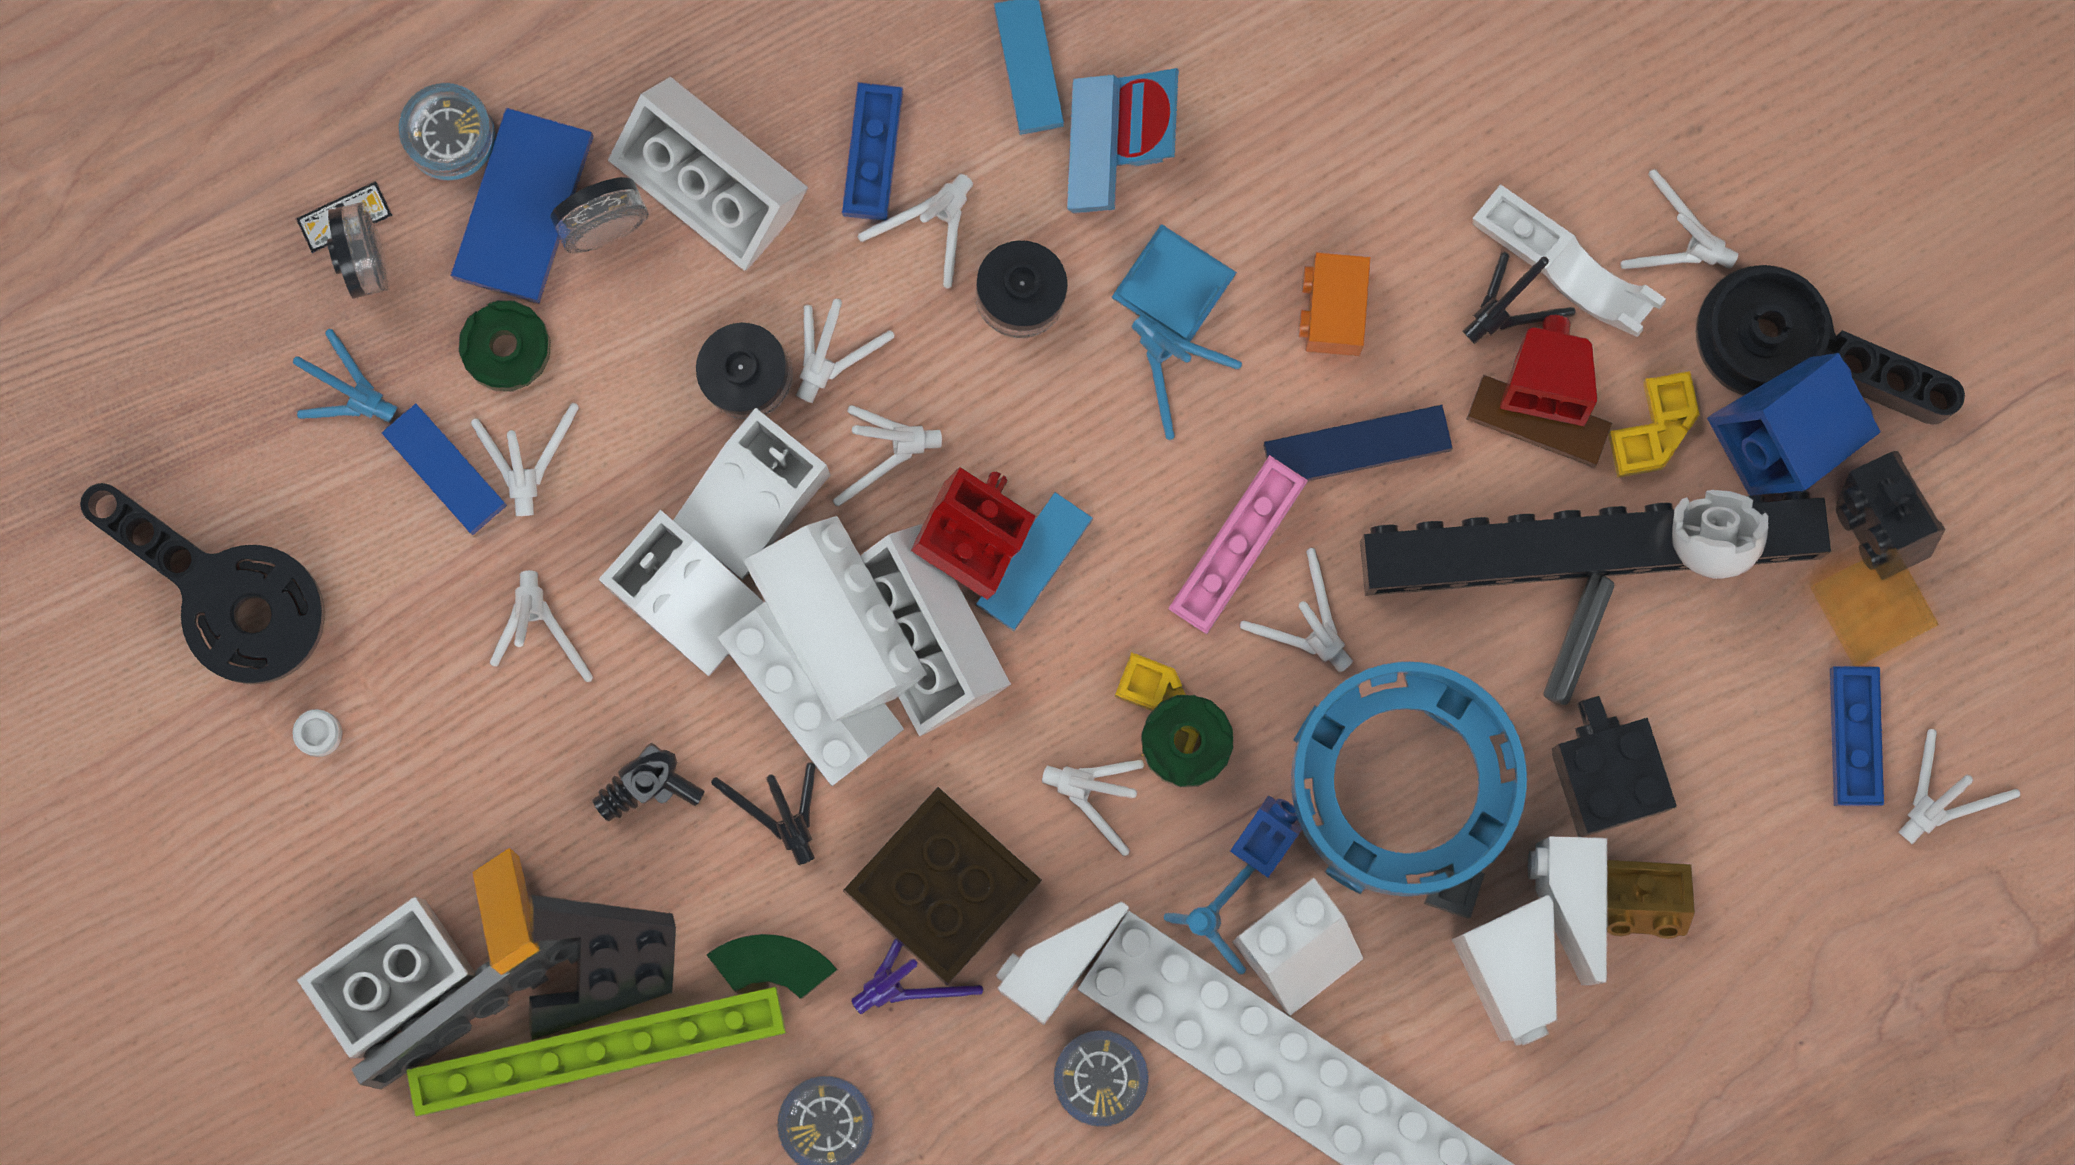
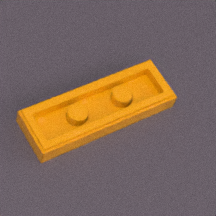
(505, 911)

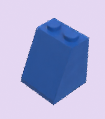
(1795, 426)

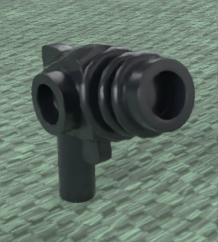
(645, 778)

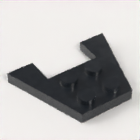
(621, 960)

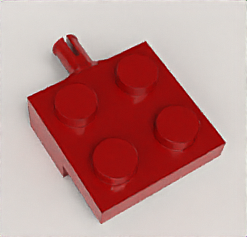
(973, 531)

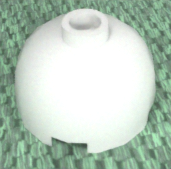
(1719, 534)

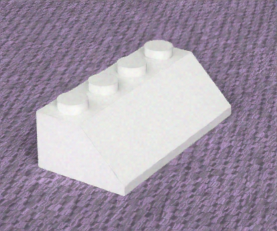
(706, 172)
(835, 618)
(940, 630)
(776, 673)

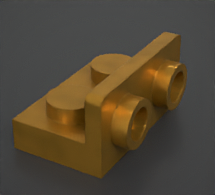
(1649, 898)

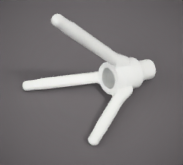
(946, 207)
(1702, 245)
(818, 368)
(905, 443)
(522, 481)
(531, 607)
(1324, 636)
(1078, 785)
(1928, 813)

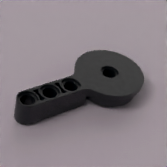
(1747, 358)

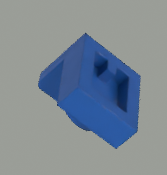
(1268, 835)

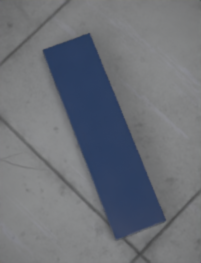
(1364, 444)

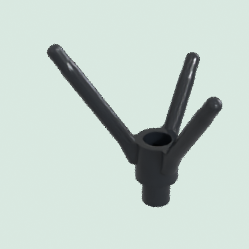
(1493, 312)
(792, 829)

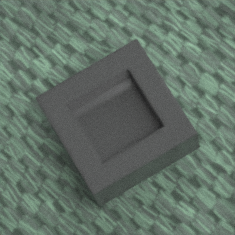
(1458, 899)

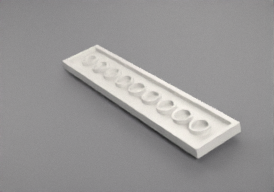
(1269, 1056)

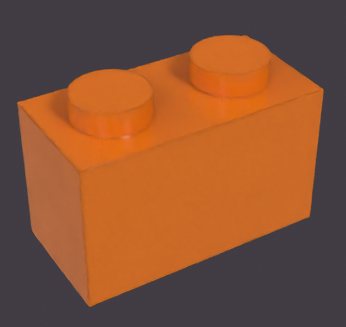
(1336, 304)

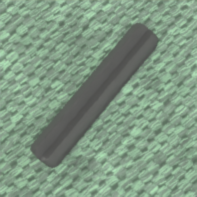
(1578, 639)

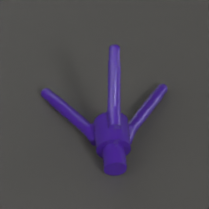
(886, 985)

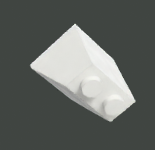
(1300, 947)
(1515, 970)

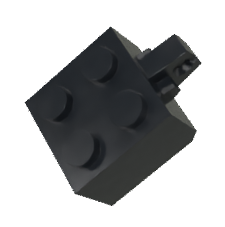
(1888, 516)
(1611, 772)

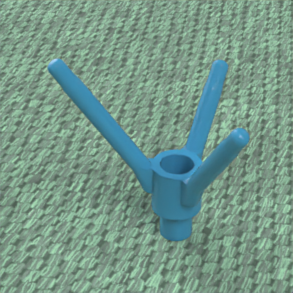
(1160, 347)
(362, 398)
(1207, 920)

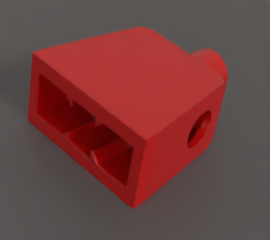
(1552, 375)

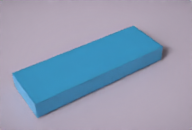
(1028, 65)
(1093, 144)
(1041, 555)

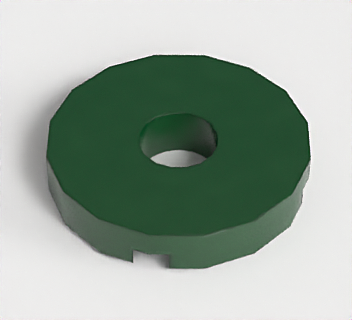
(523, 364)
(1183, 768)

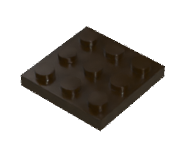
(942, 886)

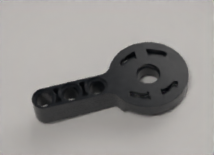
(219, 589)

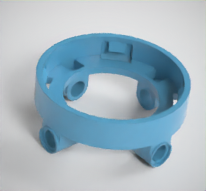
(1451, 702)

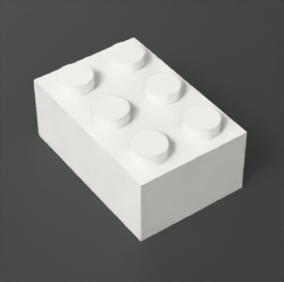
(386, 977)

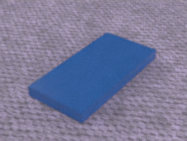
(510, 228)

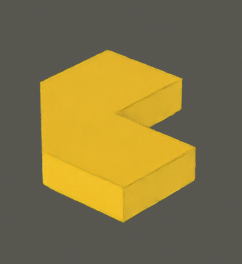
(1672, 414)
(1147, 685)

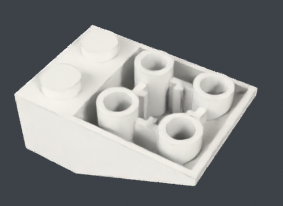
(751, 492)
(680, 590)

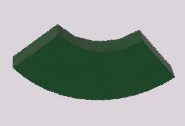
(773, 960)

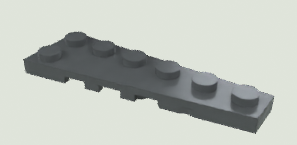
(451, 1018)

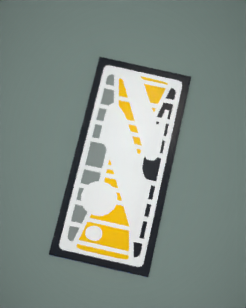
(316, 223)

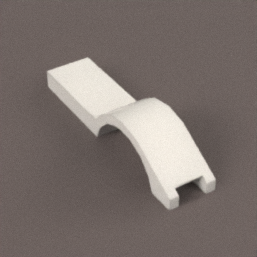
(1570, 267)

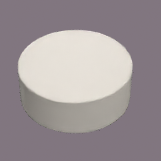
(317, 733)

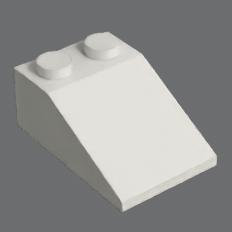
(1576, 879)
(1052, 967)

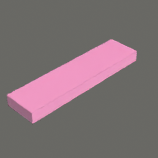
(1238, 544)

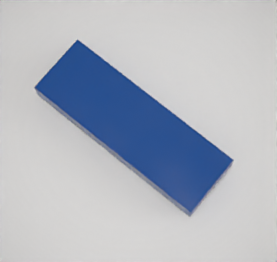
(872, 151)
(444, 469)
(1856, 736)

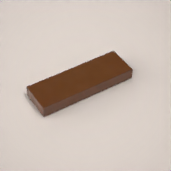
(1566, 439)

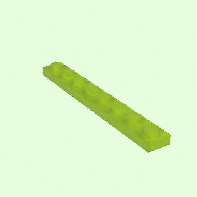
(596, 1051)

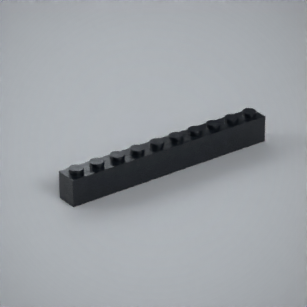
(1566, 546)

